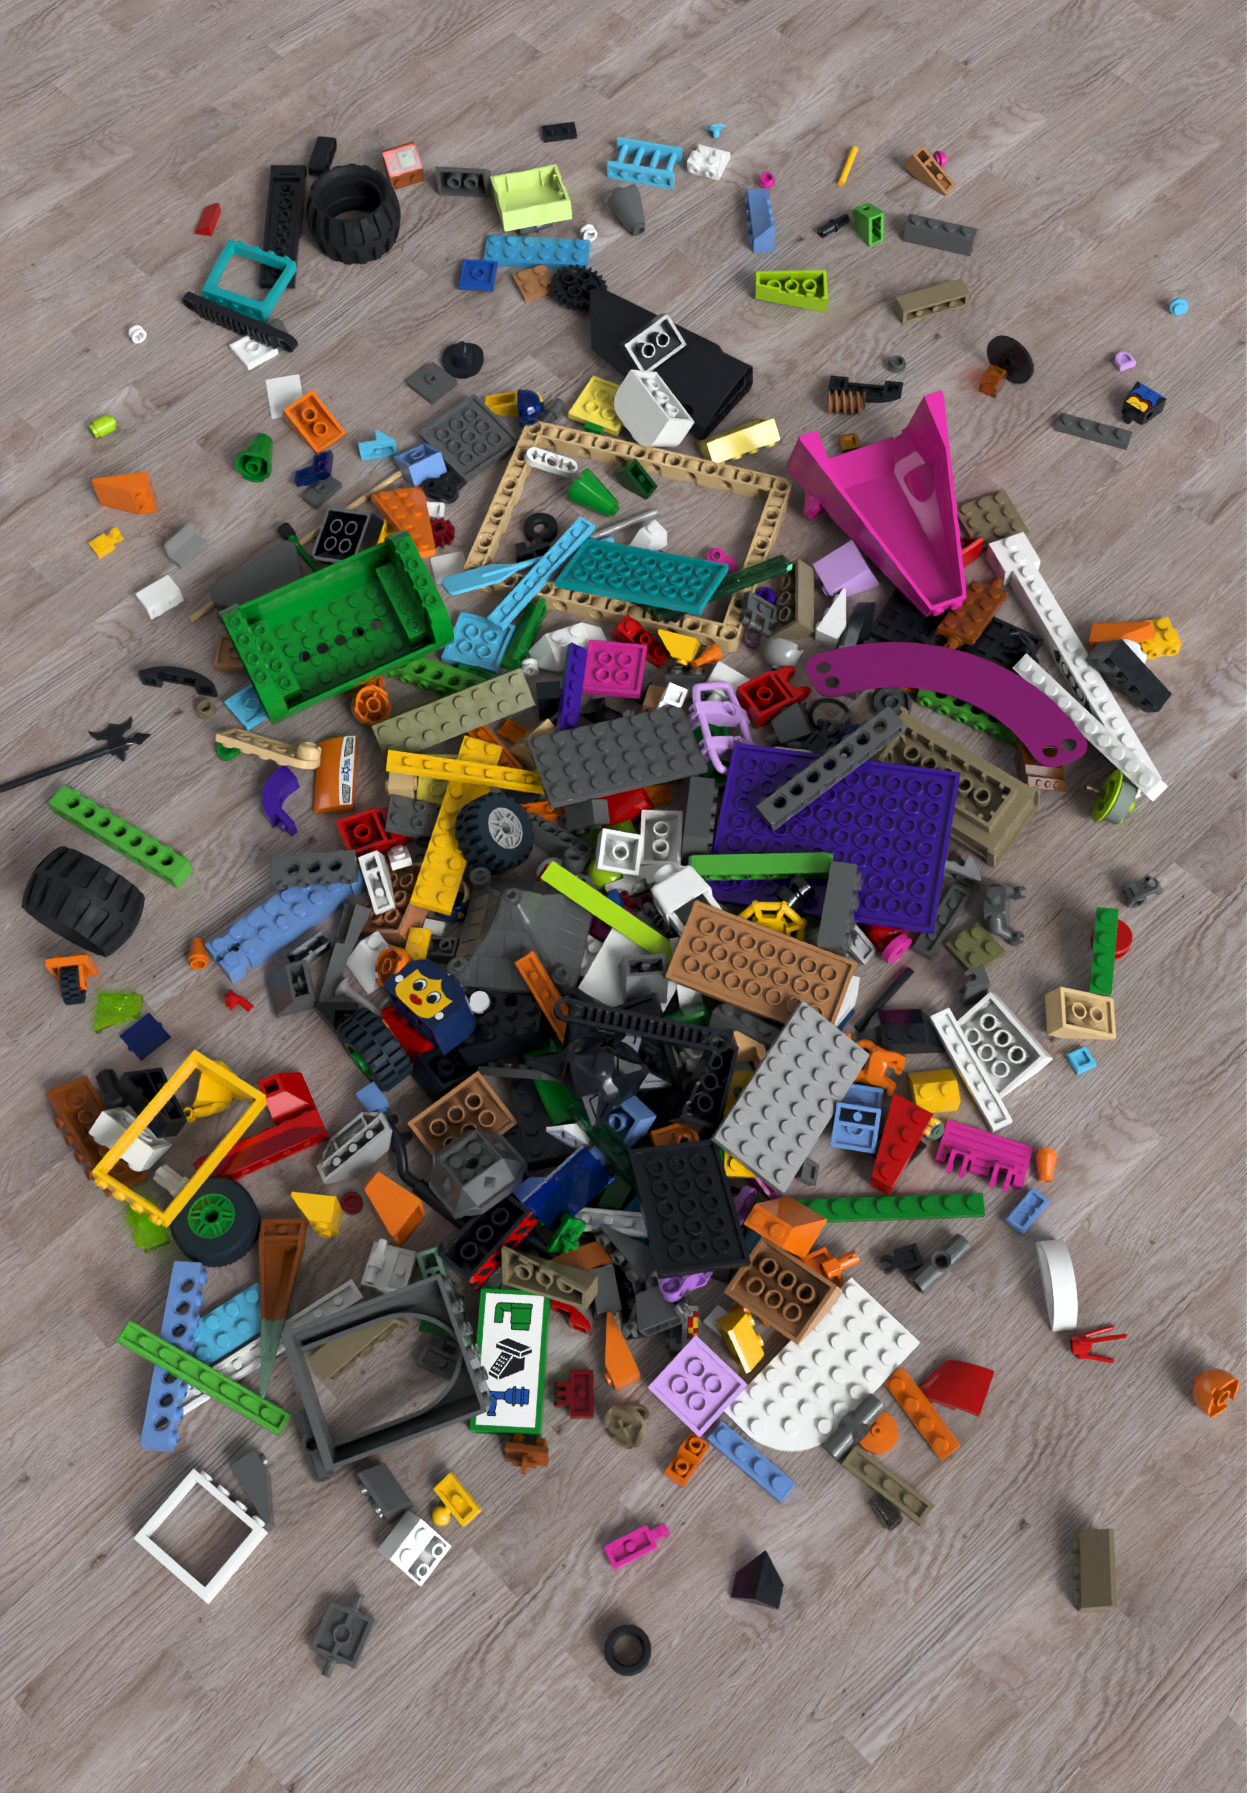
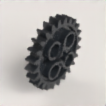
(574, 285)

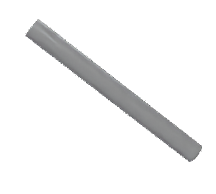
(624, 524)

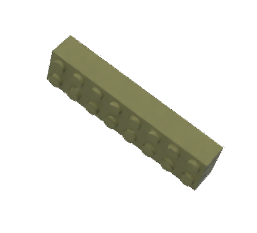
(454, 713)

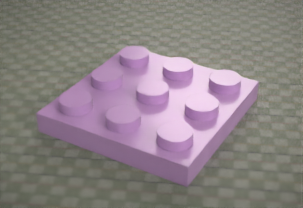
(697, 1385)

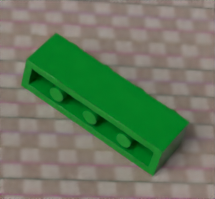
(1103, 951)

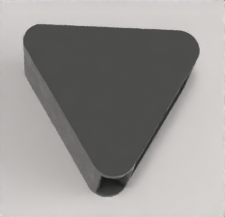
(261, 576)

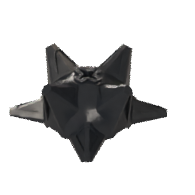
(599, 1069)

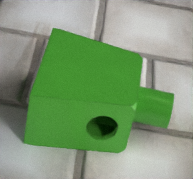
(869, 223)

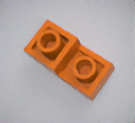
(686, 1459)

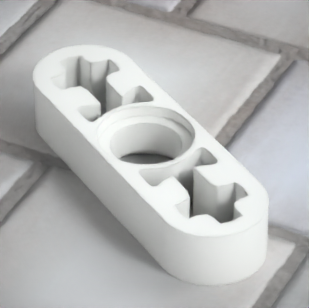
(539, 454)

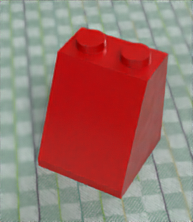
(627, 806)

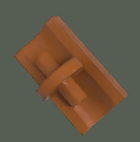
(527, 1455)

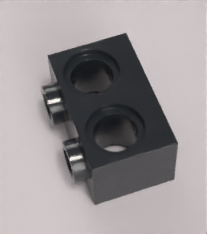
(548, 698)

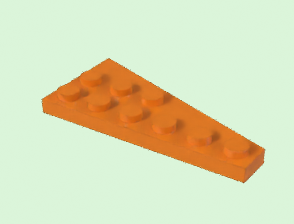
(408, 511)

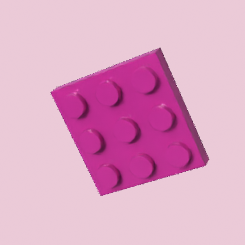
(614, 669)

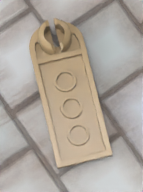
(304, 756)

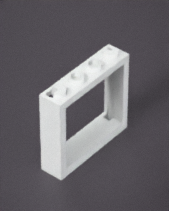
(234, 1562)

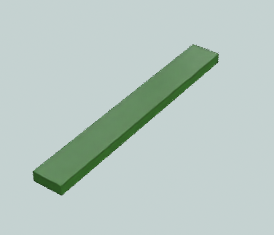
(203, 1378)

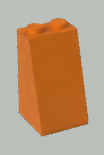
(786, 1224)

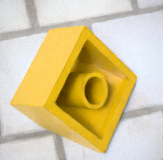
(934, 1090)
(321, 1213)
(741, 1339)

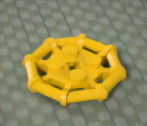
(776, 921)

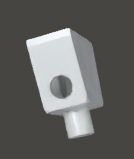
(727, 674)

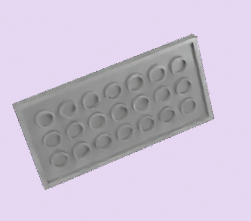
(790, 1097)

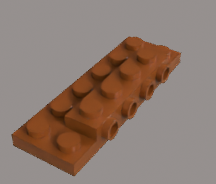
(76, 1111)

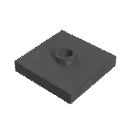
(432, 383)

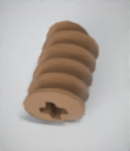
(846, 402)

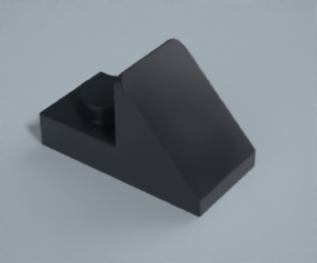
(597, 711)
(333, 1011)

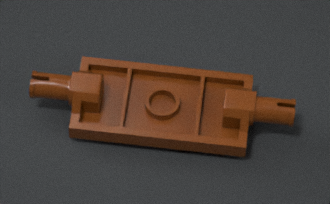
(974, 615)

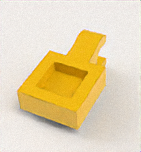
(105, 544)

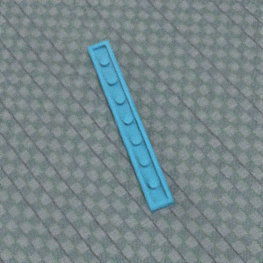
(540, 573)

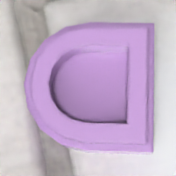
(1124, 361)

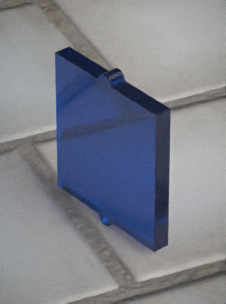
(145, 1036)

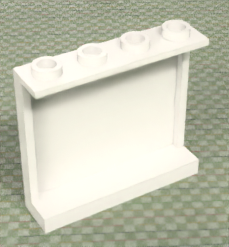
(603, 977)

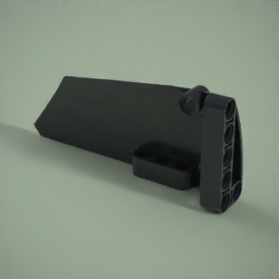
(698, 374)

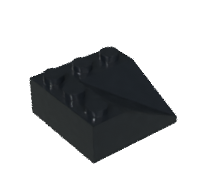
(345, 534)

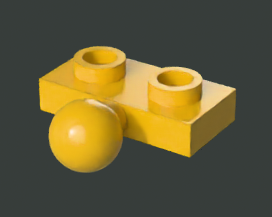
(456, 1501)

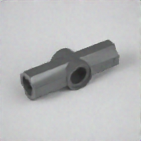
(949, 1254)
(854, 1426)
(313, 1456)

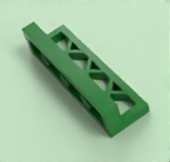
(524, 635)

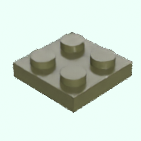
(975, 948)

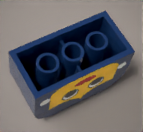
(432, 1003)

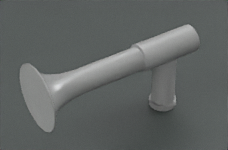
(345, 989)

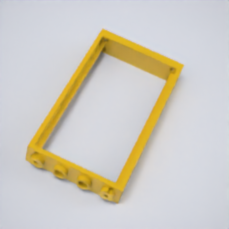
(220, 1075)

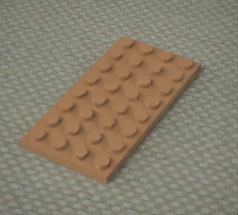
(757, 967)

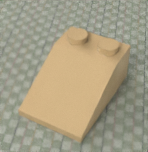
(1079, 1015)

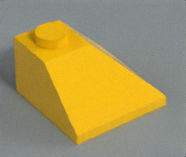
(681, 647)

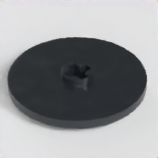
(1011, 356)

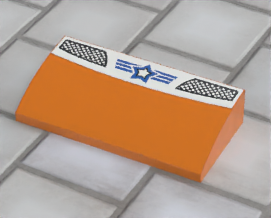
(336, 776)

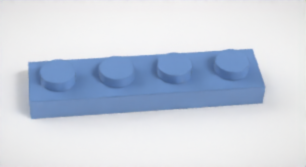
(751, 1462)

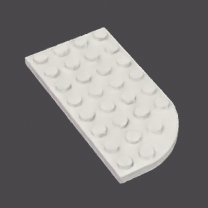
(831, 1372)

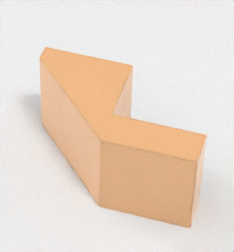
(748, 1048)

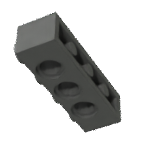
(305, 863)

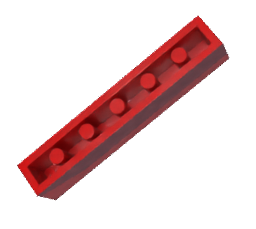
(270, 1146)

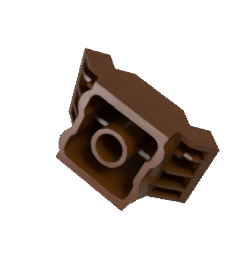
(1035, 774)

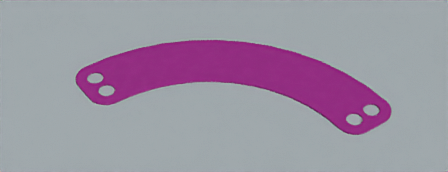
(980, 682)

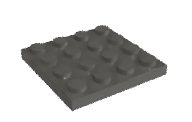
(469, 437)

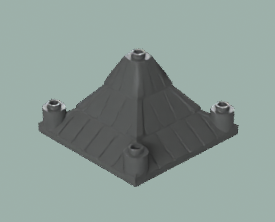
(512, 920)

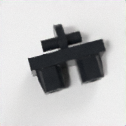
(538, 549)

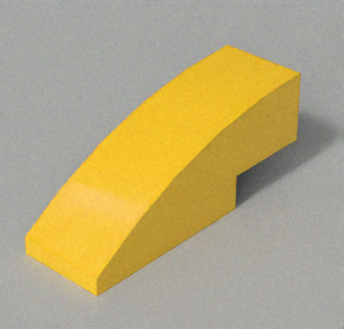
(504, 403)

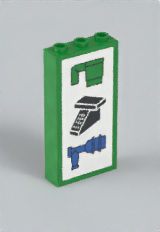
(514, 1352)

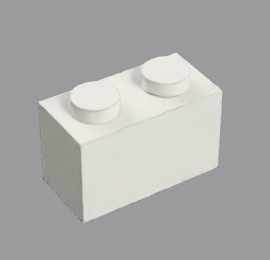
(159, 597)

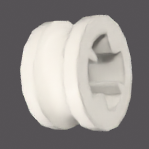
(588, 229)
(137, 334)
(530, 667)

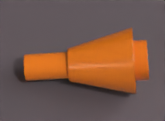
(710, 655)

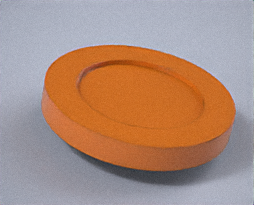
(881, 1436)

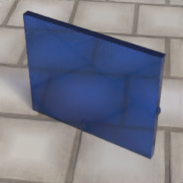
(568, 1188)

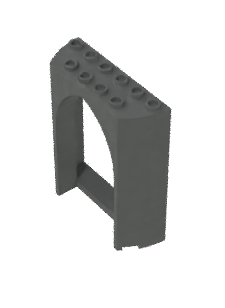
(462, 1399)

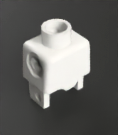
(677, 892)

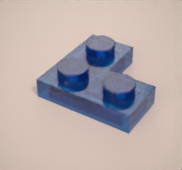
(319, 471)

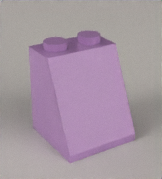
(845, 569)

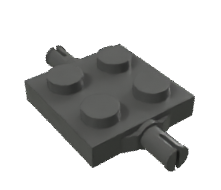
(343, 1635)

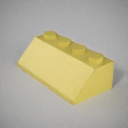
(739, 440)

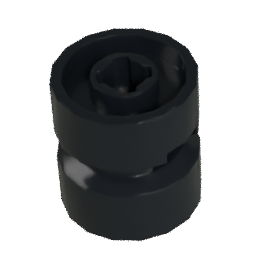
(795, 893)

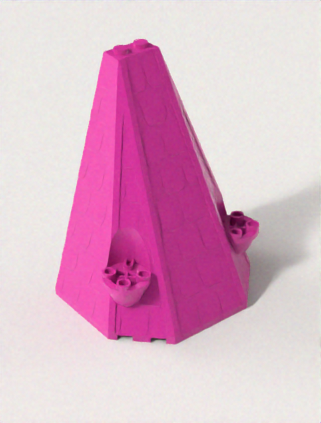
(894, 504)

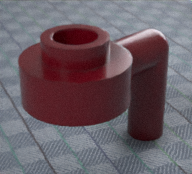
(638, 903)

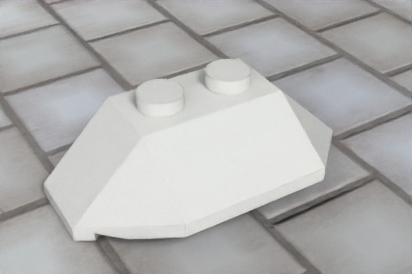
(552, 647)

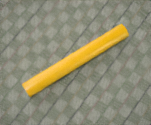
(847, 167)

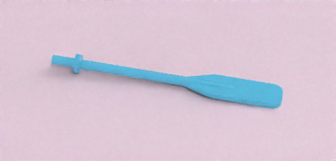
(489, 574)

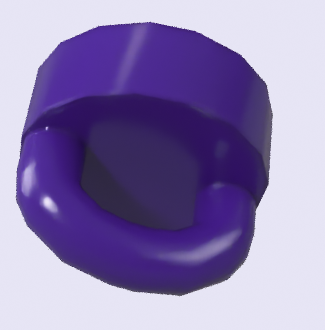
(767, 594)

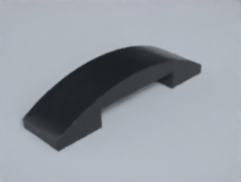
(874, 393)
(158, 675)

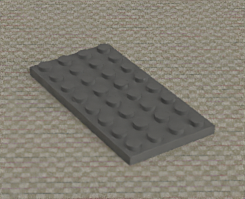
(616, 756)

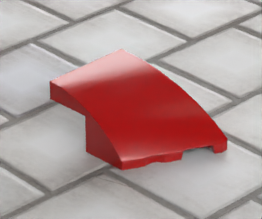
(958, 1386)

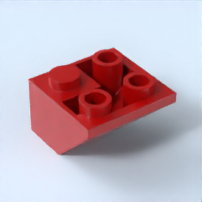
(286, 1095)

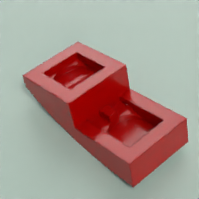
(576, 1318)

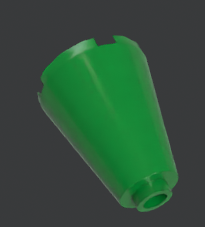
(256, 459)
(592, 494)

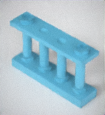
(641, 174)

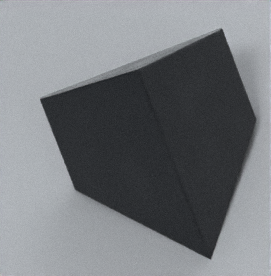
(758, 1583)

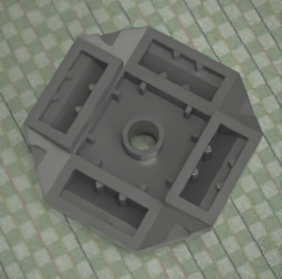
(475, 1173)

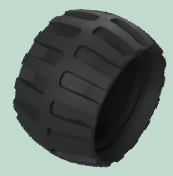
(346, 190)
(83, 901)

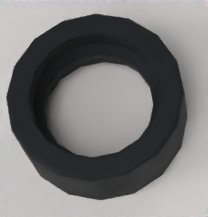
(609, 1648)

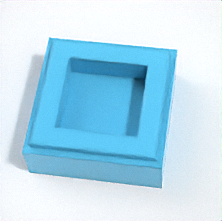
(1081, 1060)

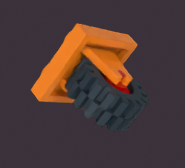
(72, 975)

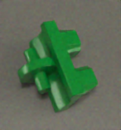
(566, 1235)

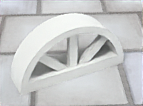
(1058, 1284)

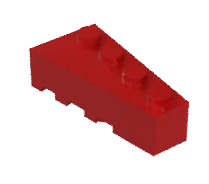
(900, 1138)

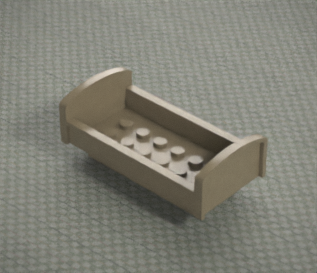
(989, 802)

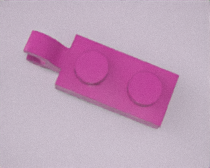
(634, 1545)

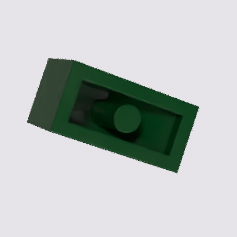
(635, 478)

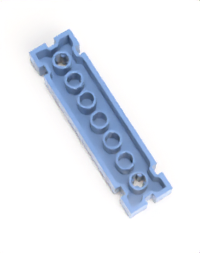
(277, 925)

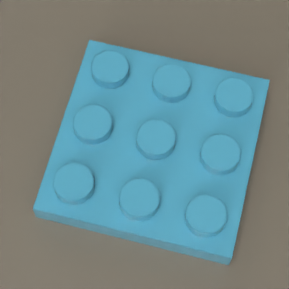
(478, 643)

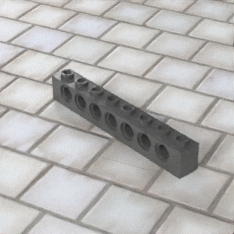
(884, 718)

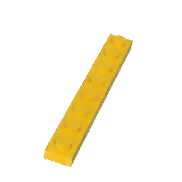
(463, 771)

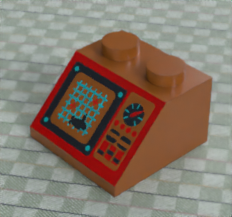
(402, 165)

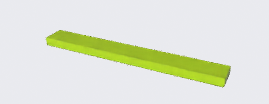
(607, 911)

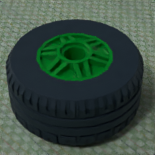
(217, 1223)

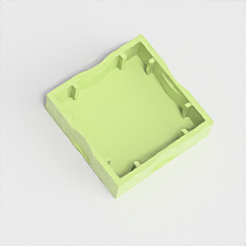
(531, 197)

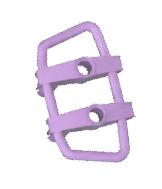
(718, 714)

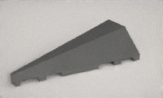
(347, 934)

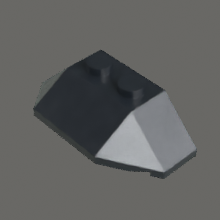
(902, 1031)

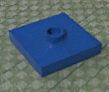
(478, 275)

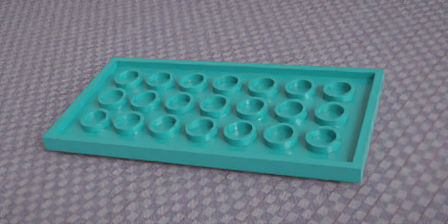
(642, 576)

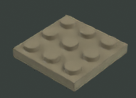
(991, 518)

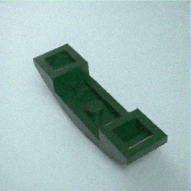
(619, 1190)

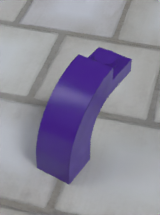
(274, 793)

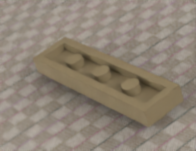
(887, 1485)

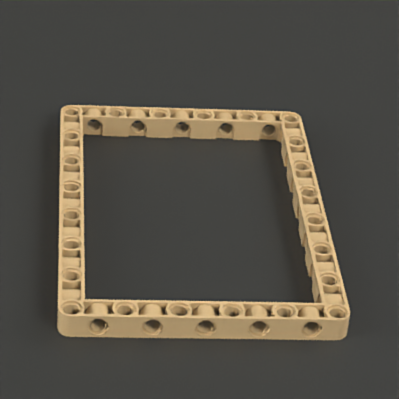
(654, 460)

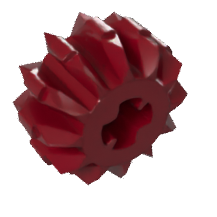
(442, 532)

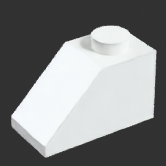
(651, 537)

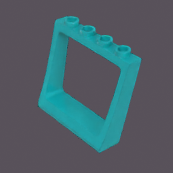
(244, 305)

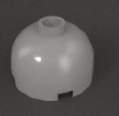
(781, 653)

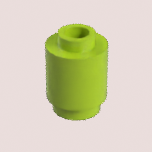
(102, 426)

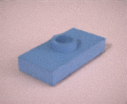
(1027, 1211)

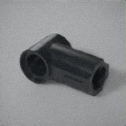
(107, 1080)

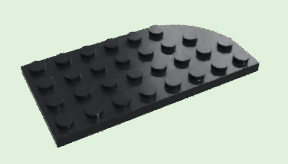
(905, 623)

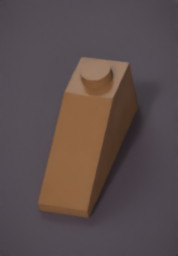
(928, 171)

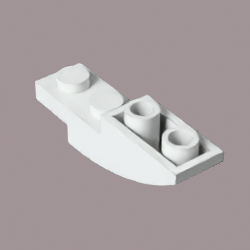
(638, 884)

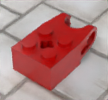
(768, 694)
(367, 833)

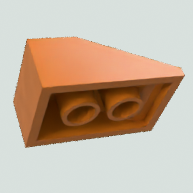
(313, 422)
(127, 492)

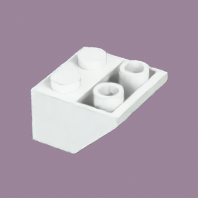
(414, 1548)

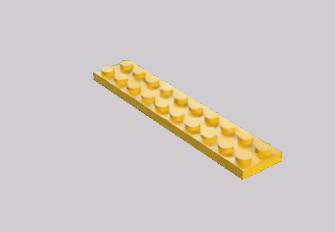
(443, 862)

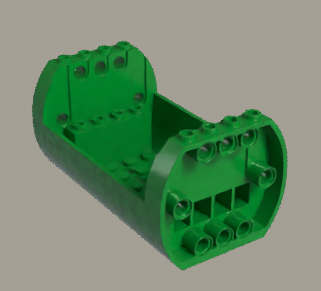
(375, 584)

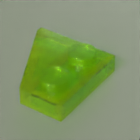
(117, 1009)

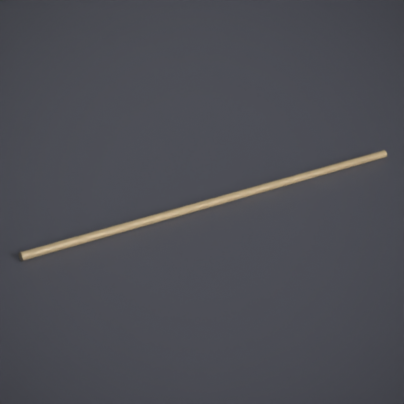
(315, 532)

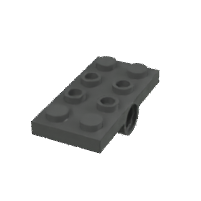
(412, 818)

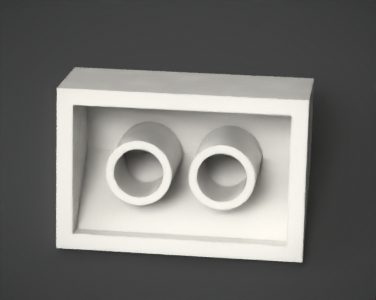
(661, 837)
(144, 1150)

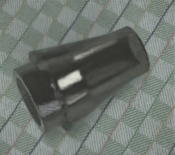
(886, 1513)

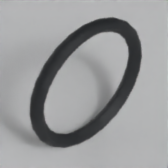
(821, 702)

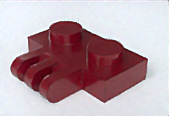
(577, 1394)

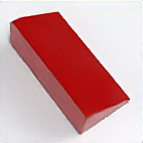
(208, 220)

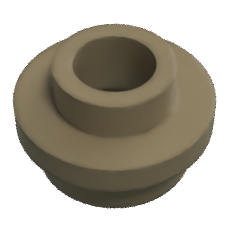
(206, 705)

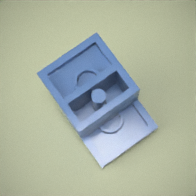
(858, 1119)

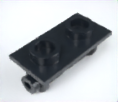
(310, 949)

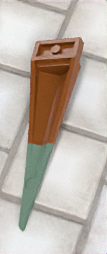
(279, 1262)

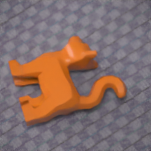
(876, 1066)

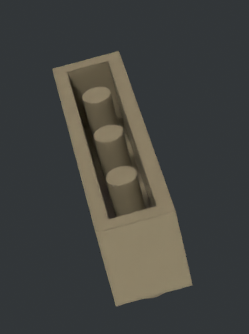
(931, 301)

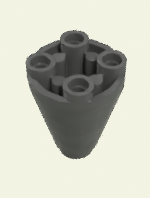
(628, 208)

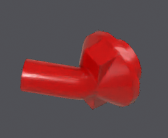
(233, 1000)

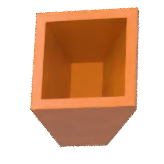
(395, 1207)

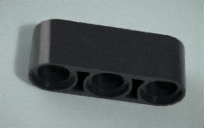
(322, 155)

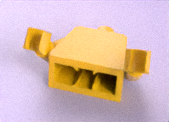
(210, 1096)

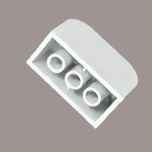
(651, 410)

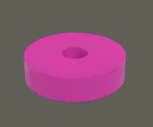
(896, 948)

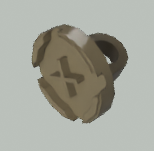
(627, 1424)

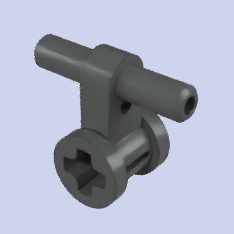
(1137, 892)

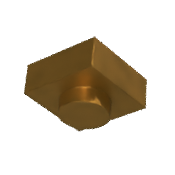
(848, 442)

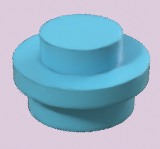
(1178, 306)

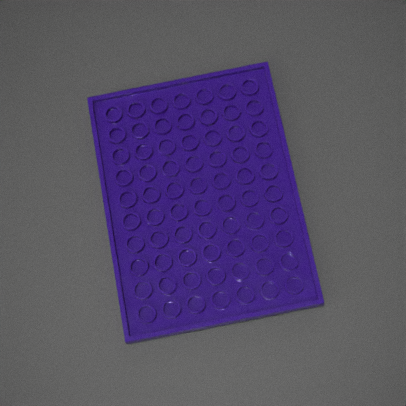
(878, 816)

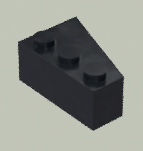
(140, 1088)

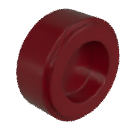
(352, 1203)

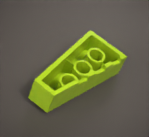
(793, 288)

